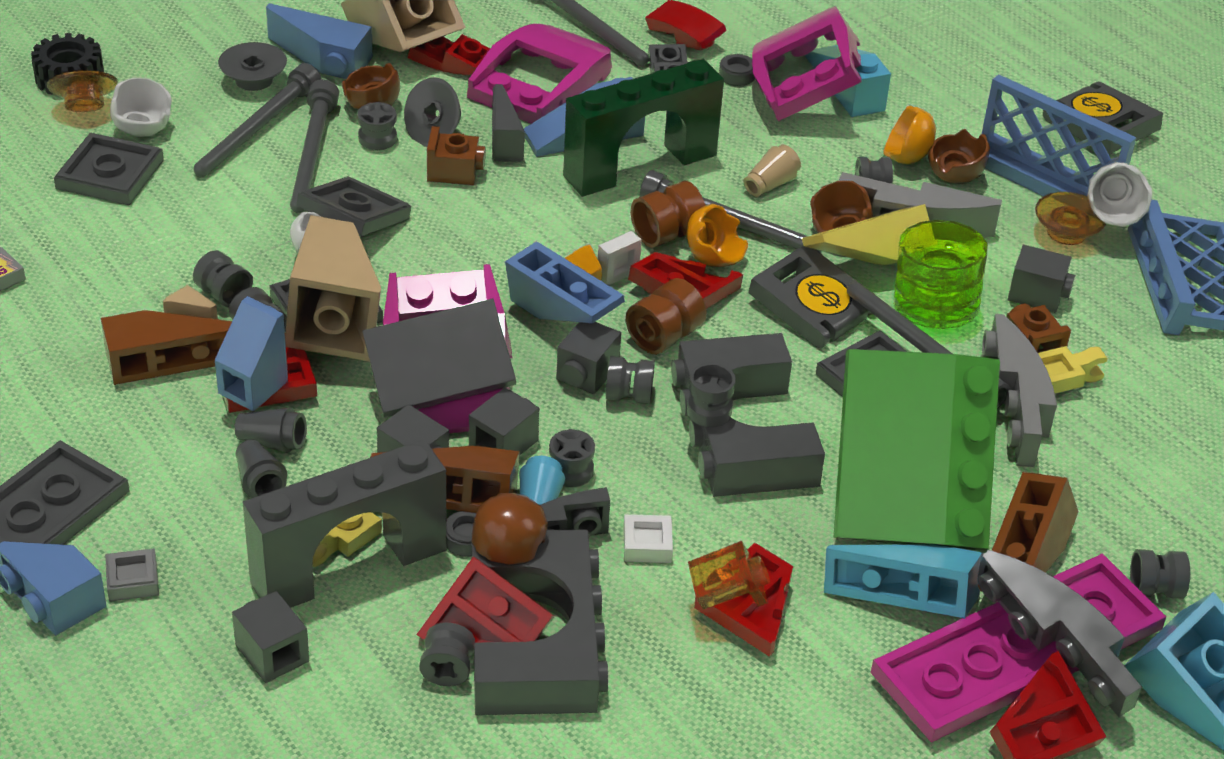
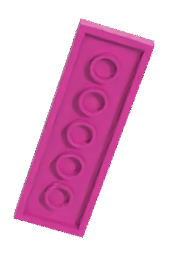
(985, 665)

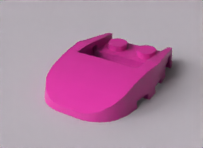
(566, 51)
(815, 85)
(433, 293)

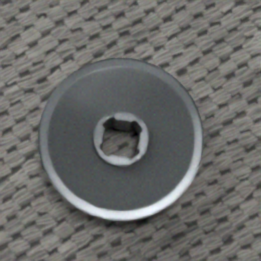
(252, 64)
(421, 109)

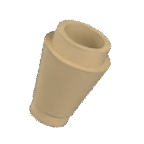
(774, 169)

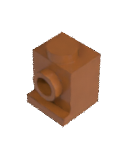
(454, 157)
(1039, 327)

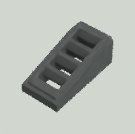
(507, 130)

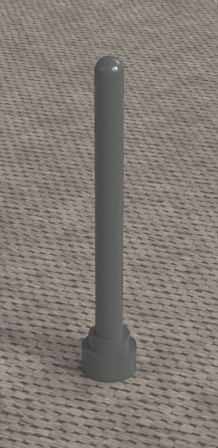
(604, 31)
(297, 86)
(322, 99)
(657, 181)
(905, 327)

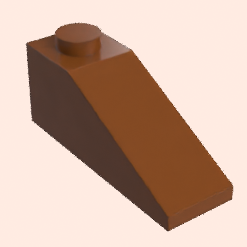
(160, 344)
(476, 474)
(1038, 520)

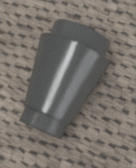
(275, 429)
(259, 469)

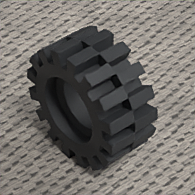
(64, 56)

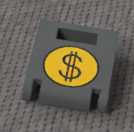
(1111, 108)
(813, 300)

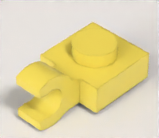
(1072, 370)
(348, 536)

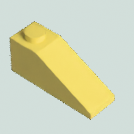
(871, 239)

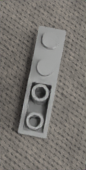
(940, 201)
(1031, 392)

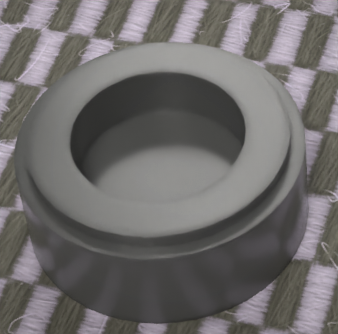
(737, 69)
(459, 533)

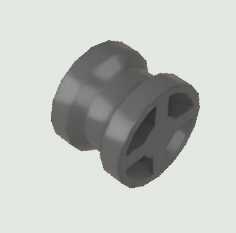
(377, 126)
(877, 170)
(575, 453)
(447, 654)

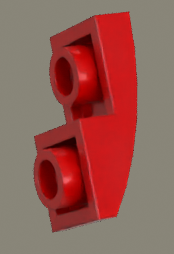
(687, 23)
(448, 56)

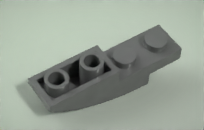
(1051, 611)

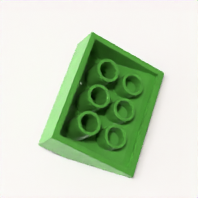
(917, 448)

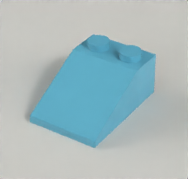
(1186, 668)

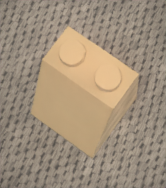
(405, 23)
(332, 291)

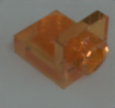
(728, 575)

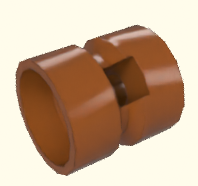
(665, 215)
(666, 316)

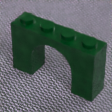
(603, 116)

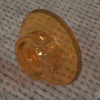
(82, 89)
(1068, 217)

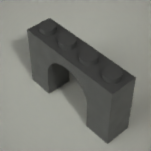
(740, 455)
(293, 520)
(557, 671)

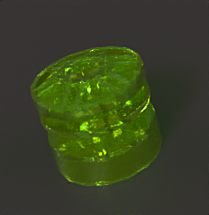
(940, 274)

